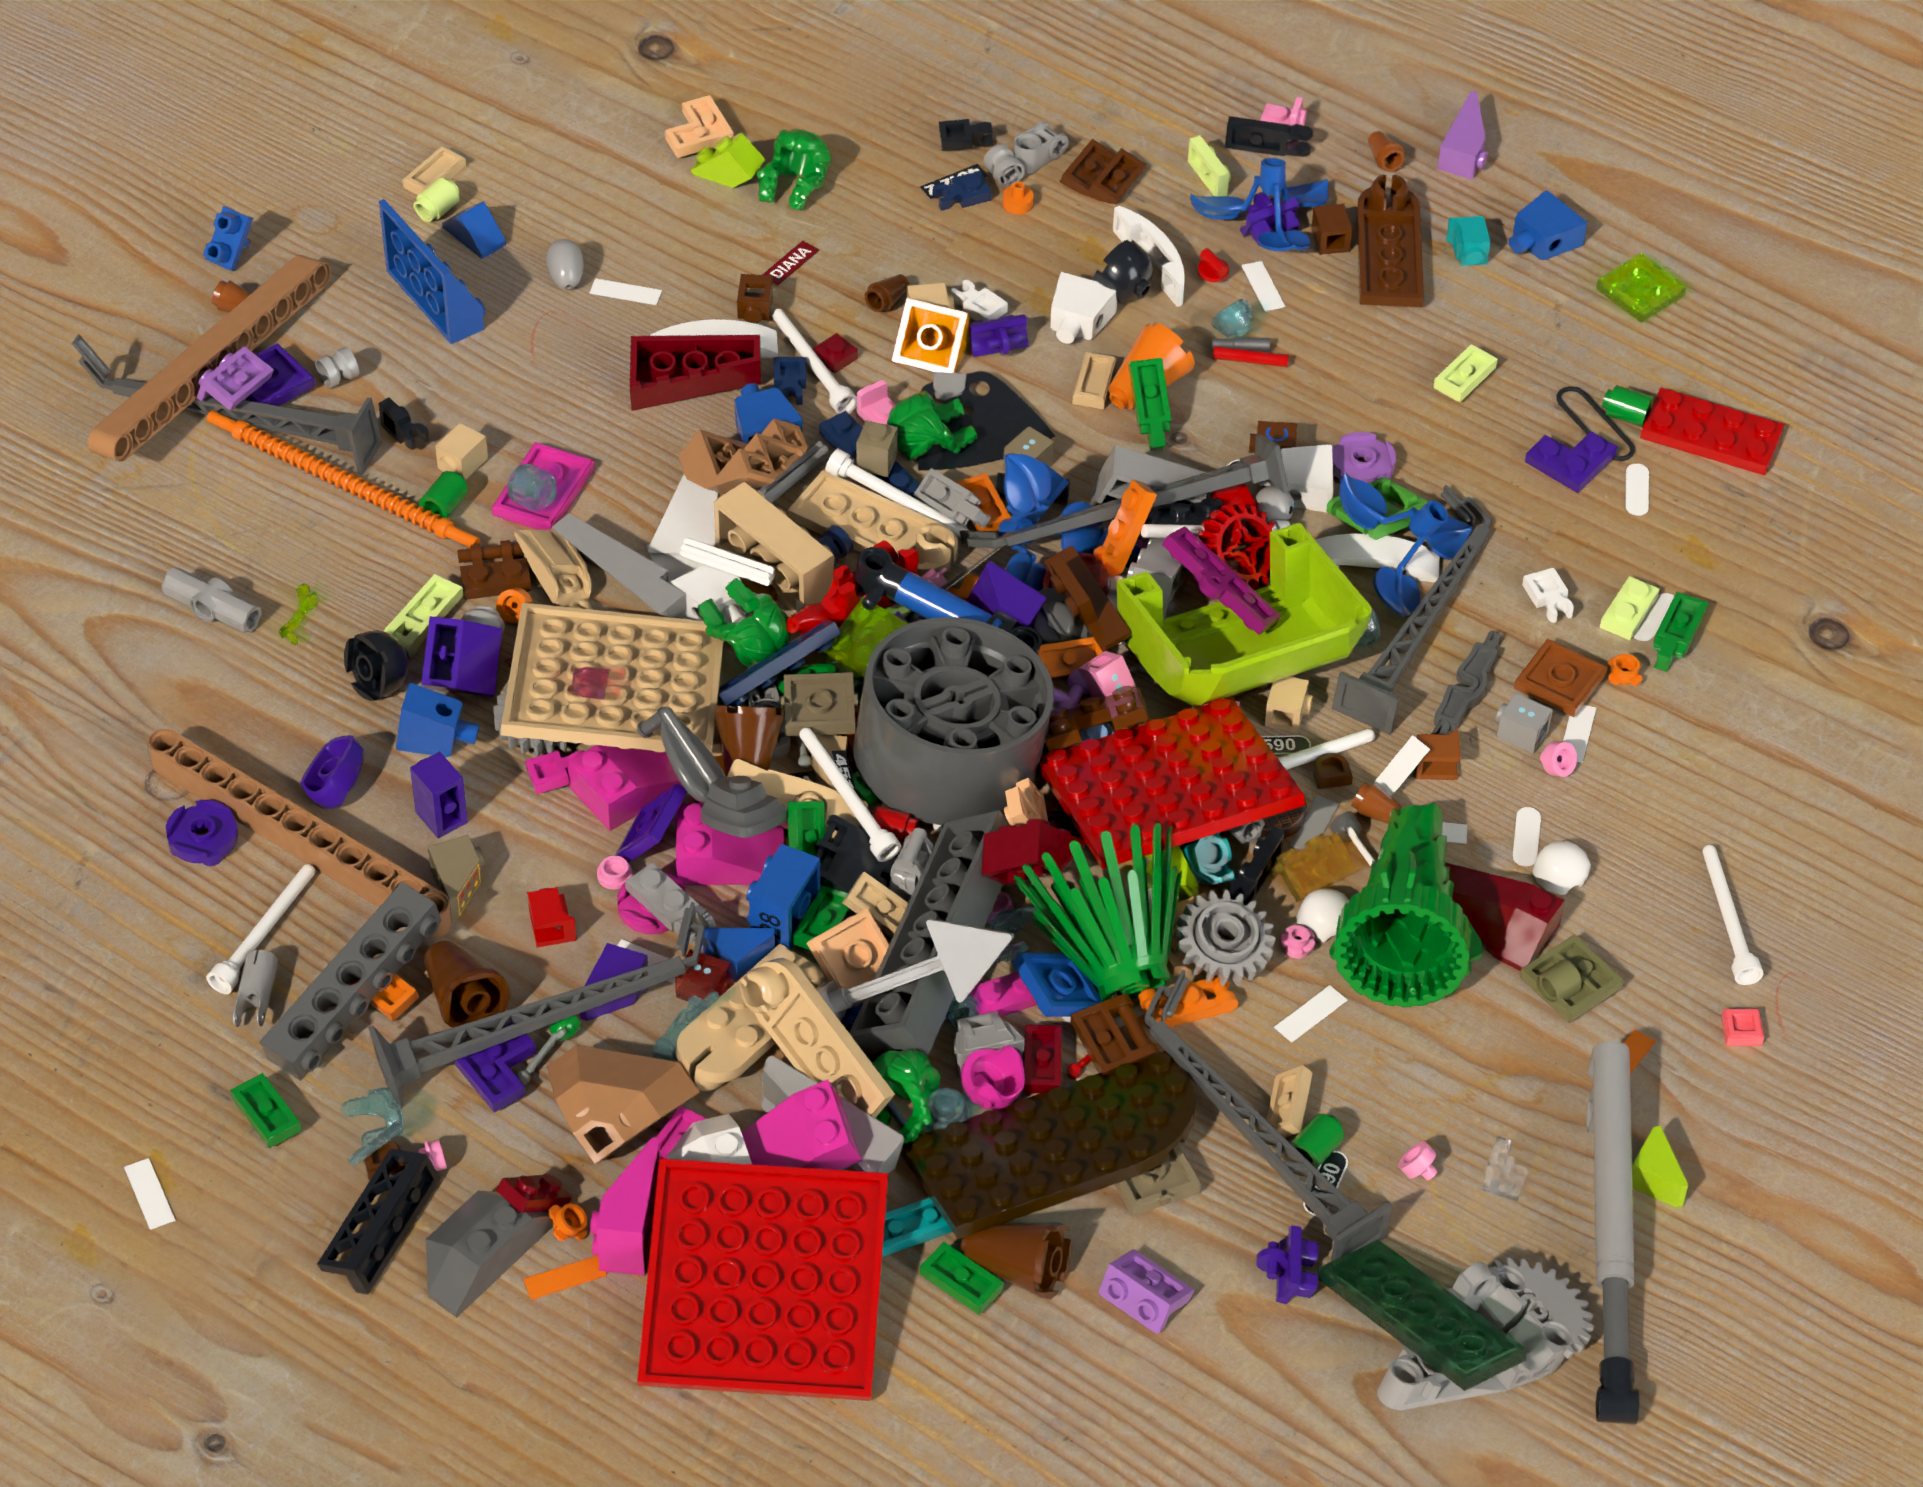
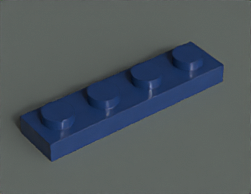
(843, 432)
(789, 656)

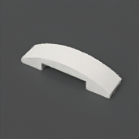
(1132, 226)
(727, 327)
(1384, 552)

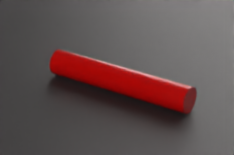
(1250, 356)

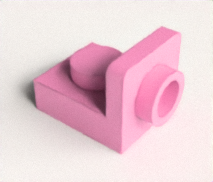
(1285, 115)
(874, 403)

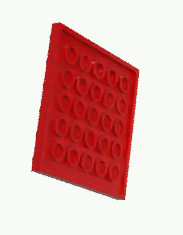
(1182, 771)
(763, 1280)

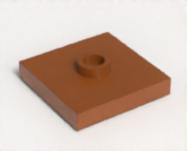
(1560, 677)

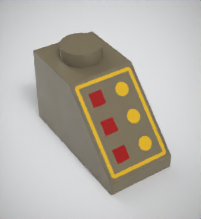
(457, 871)

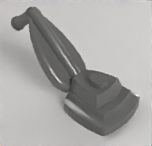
(730, 803)

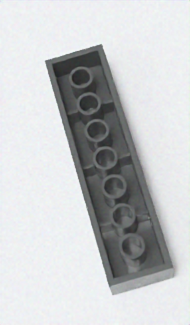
(946, 891)

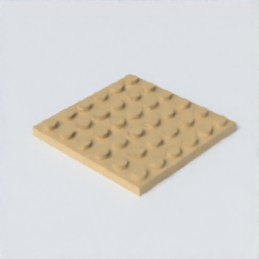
(650, 667)

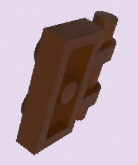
(493, 578)

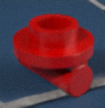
(1211, 267)

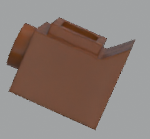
(1442, 757)

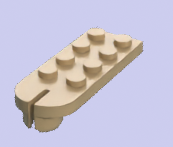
(872, 519)
(812, 1034)
(729, 1035)

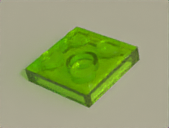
(1641, 287)
(861, 635)

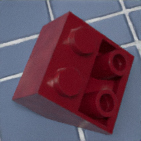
(1021, 845)

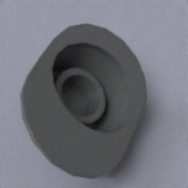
(1055, 621)

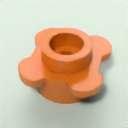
(1624, 670)
(576, 1221)

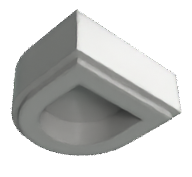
(948, 385)

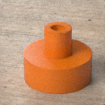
(1018, 198)
(510, 604)

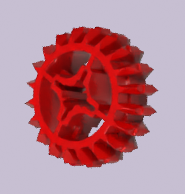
(1228, 525)

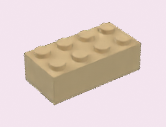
(764, 533)

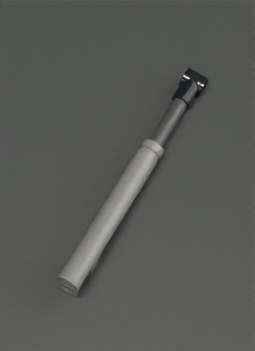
(1610, 1122)

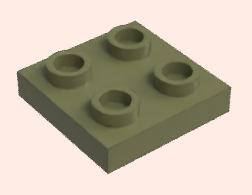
(1571, 978)

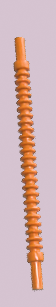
(442, 527)

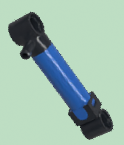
(881, 577)

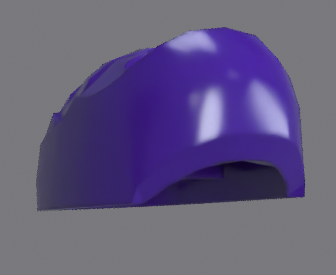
(333, 772)

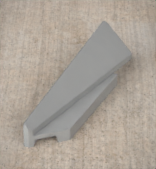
(628, 567)
(875, 1140)

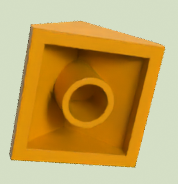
(931, 337)

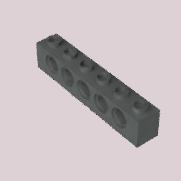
(354, 962)

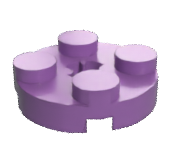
(1380, 457)

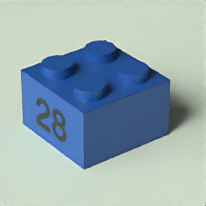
(784, 892)

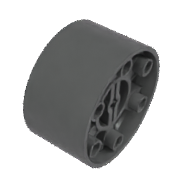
(958, 718)

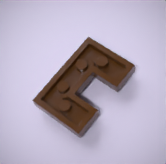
(1123, 707)

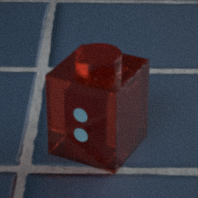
(705, 977)

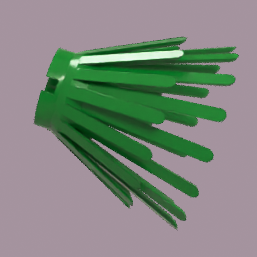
(1104, 941)

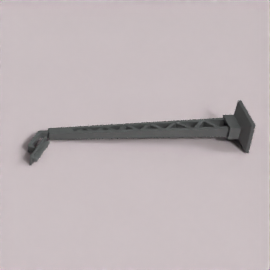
(350, 432)
(1262, 466)
(1372, 698)
(398, 1058)
(1350, 1226)

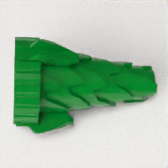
(1403, 932)

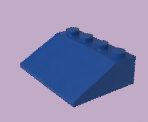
(428, 279)

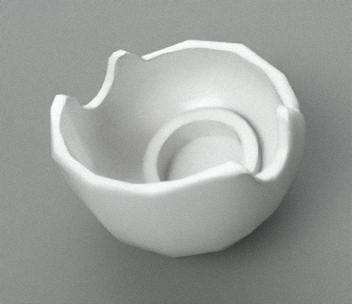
(1561, 867)
(1321, 912)

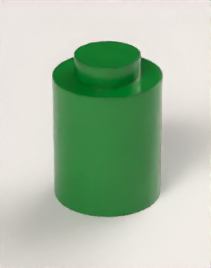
(1627, 405)
(445, 494)
(1319, 1138)

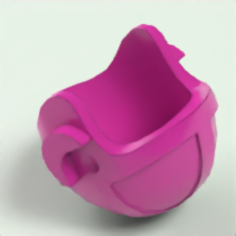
(993, 1077)

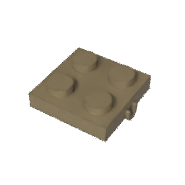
(820, 703)
(1161, 1185)

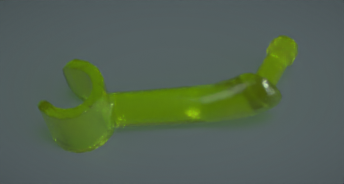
(305, 603)

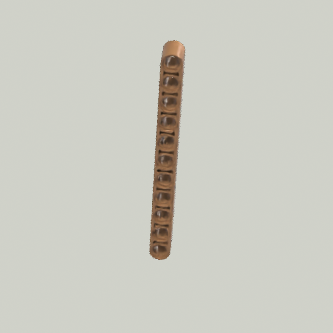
(177, 383)
(286, 823)

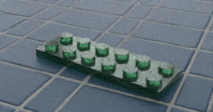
(1422, 1315)

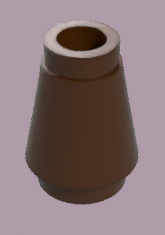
(885, 293)

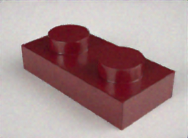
(1042, 1058)
(534, 1192)

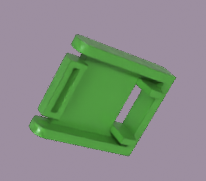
(1390, 491)

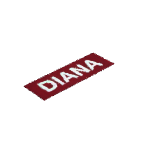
(791, 262)

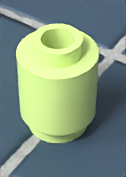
(436, 199)

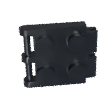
(848, 856)

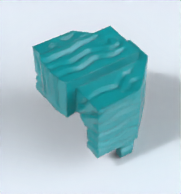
(1208, 859)

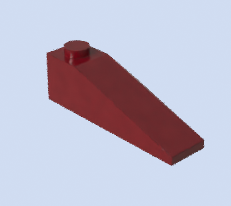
(1506, 913)

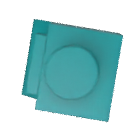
(1469, 239)

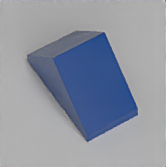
(476, 230)
(739, 947)

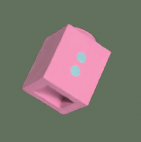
(1106, 674)

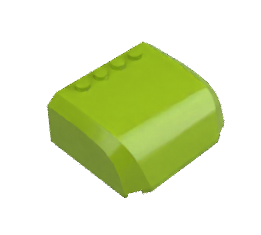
(1212, 651)

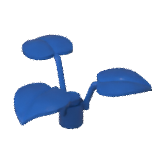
(1272, 182)
(1024, 486)
(1431, 522)

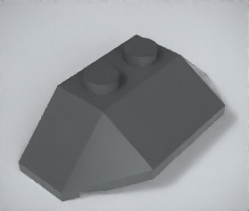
(478, 1248)

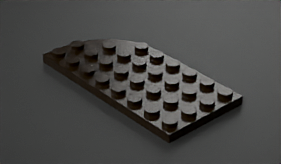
(1054, 1144)

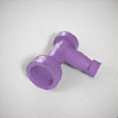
(1077, 688)

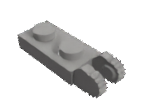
(665, 899)

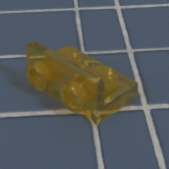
(1316, 866)

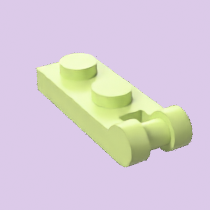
(433, 600)

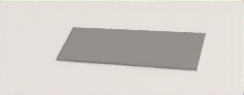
(1315, 821)

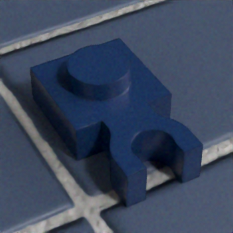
(964, 189)
(790, 376)

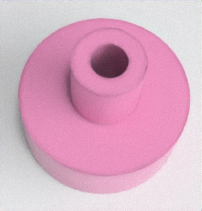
(1559, 758)
(1418, 1161)

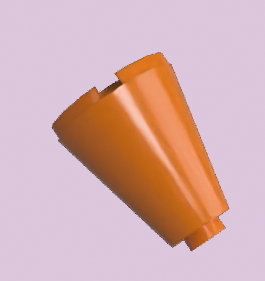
(1152, 343)

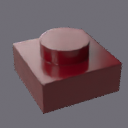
(836, 353)

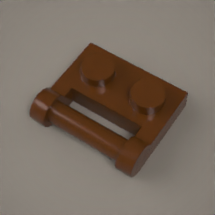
(1103, 1037)

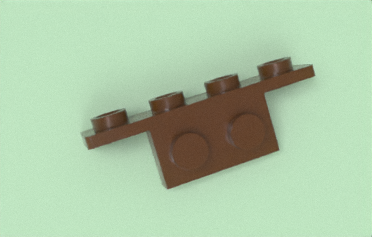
(1086, 598)

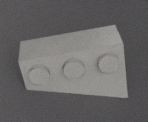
(1128, 464)
(1164, 569)

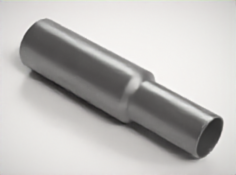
(1246, 343)

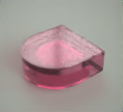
(590, 682)

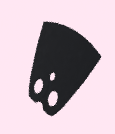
(996, 420)

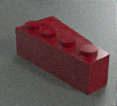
(690, 366)

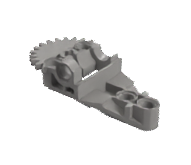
(1547, 1321)

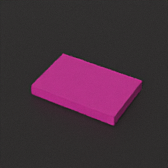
(570, 475)

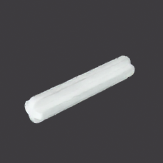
(727, 561)

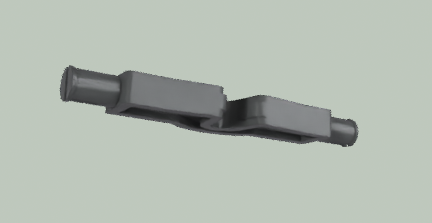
(1473, 674)

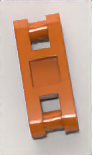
(1194, 1002)

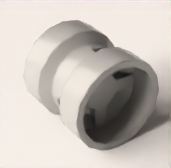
(1004, 165)
(337, 367)

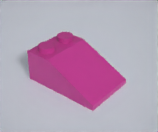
(619, 781)
(716, 857)
(804, 1132)
(626, 1215)

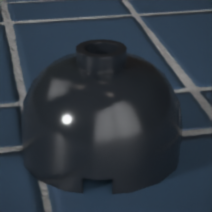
(1127, 271)
(377, 664)

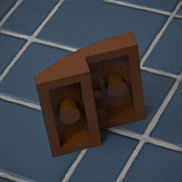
(1102, 173)

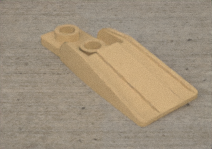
(557, 567)
(794, 789)

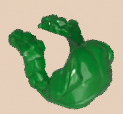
(795, 154)
(922, 425)
(753, 636)
(912, 1078)

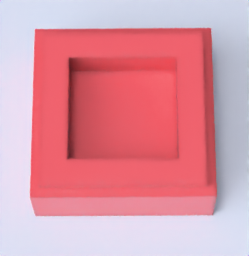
(1742, 1027)

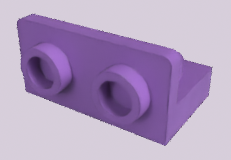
(234, 378)
(1144, 1290)

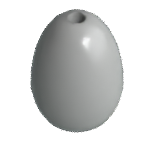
(565, 263)

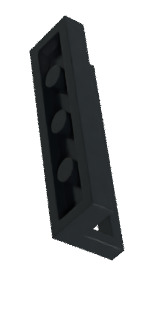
(389, 1218)

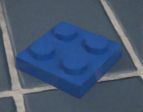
(1055, 983)

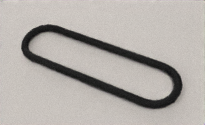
(1601, 413)

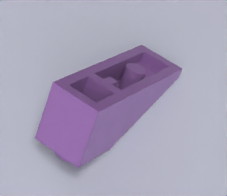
(1465, 142)

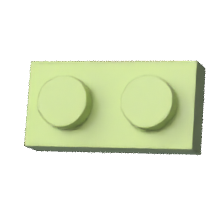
(1208, 166)
(1465, 373)
(1629, 608)

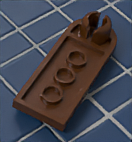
(1389, 245)

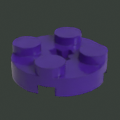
(202, 848)

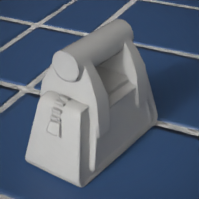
(910, 863)
(984, 1032)

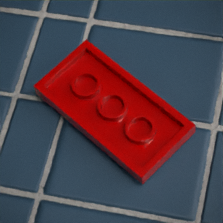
(1712, 431)

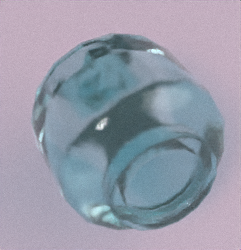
(532, 487)

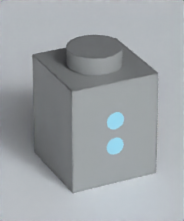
(1523, 722)

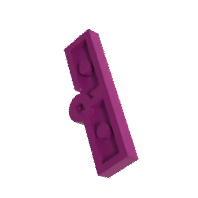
(1220, 581)

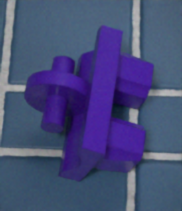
(1262, 216)
(998, 335)
(1284, 1263)

